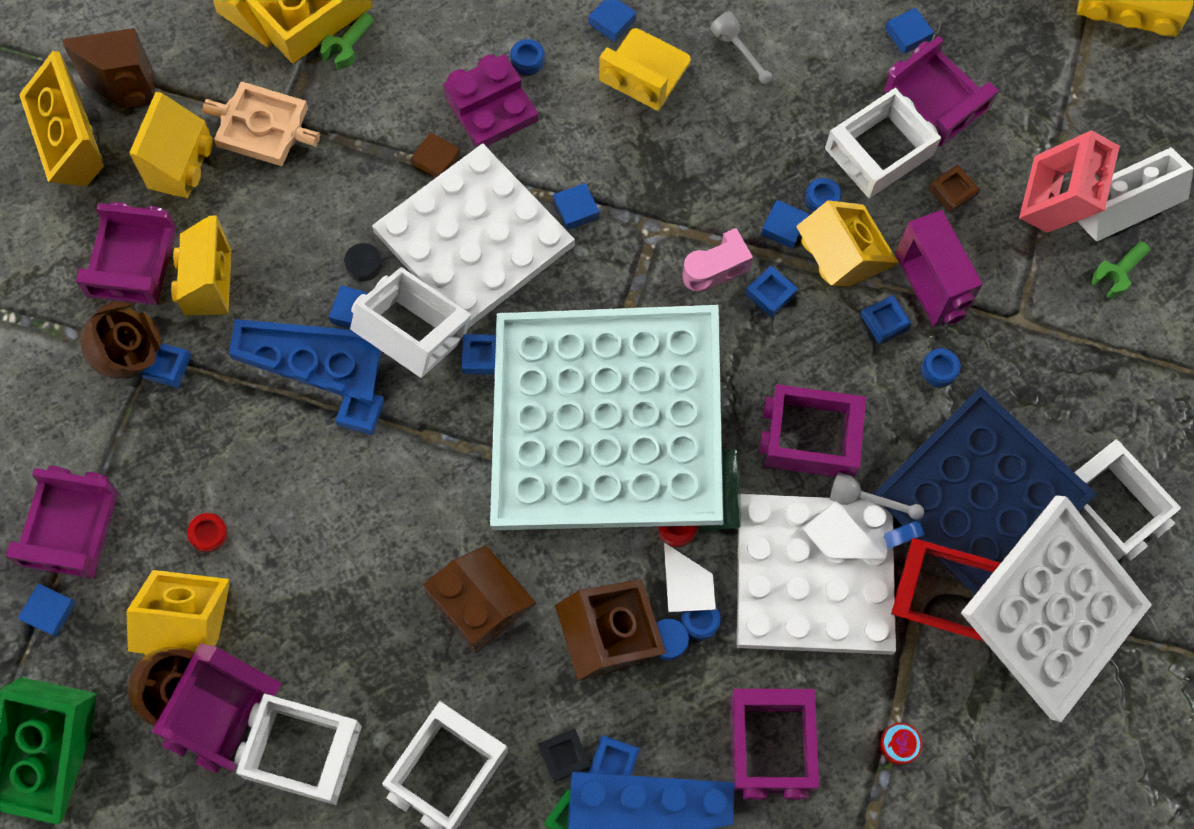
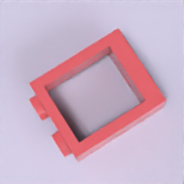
(1086, 157)

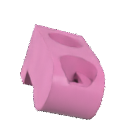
(717, 265)

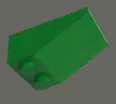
(42, 746)

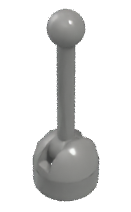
(726, 29)
(847, 490)

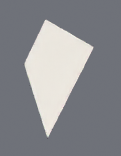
(840, 536)
(688, 583)

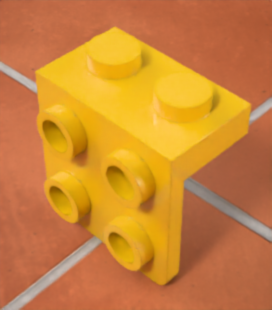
(643, 68)

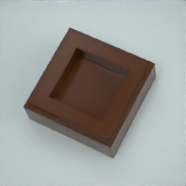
(435, 155)
(954, 188)

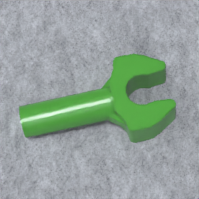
(344, 44)
(1119, 271)

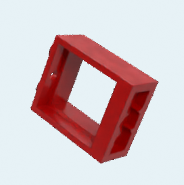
(910, 579)

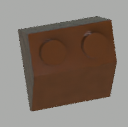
(114, 66)
(478, 597)
(609, 628)

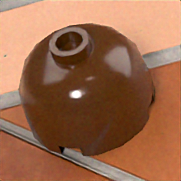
(119, 341)
(155, 681)

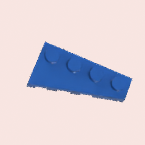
(310, 354)
(648, 802)

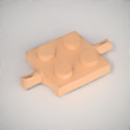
(261, 123)

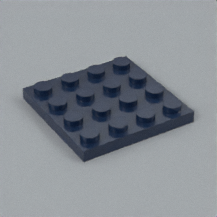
(980, 484)

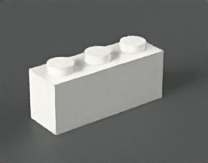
(1141, 193)

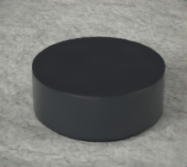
(363, 262)

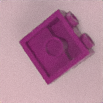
(489, 100)

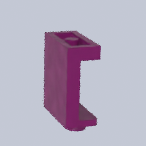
(940, 90)
(129, 254)
(65, 523)
(212, 707)

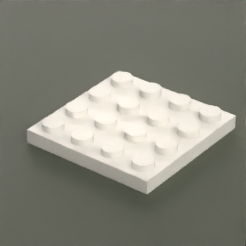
(474, 234)
(800, 597)
(1057, 608)

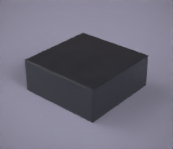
(564, 755)

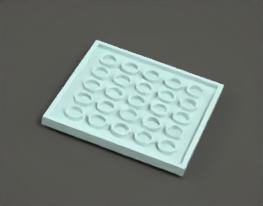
(607, 419)

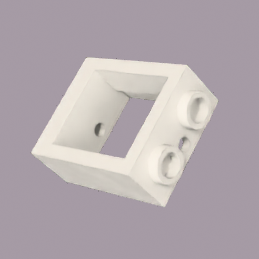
(859, 164)
(422, 300)
(1142, 486)
(467, 732)
(337, 762)

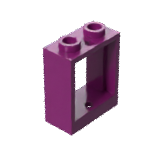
(938, 269)
(807, 461)
(774, 701)

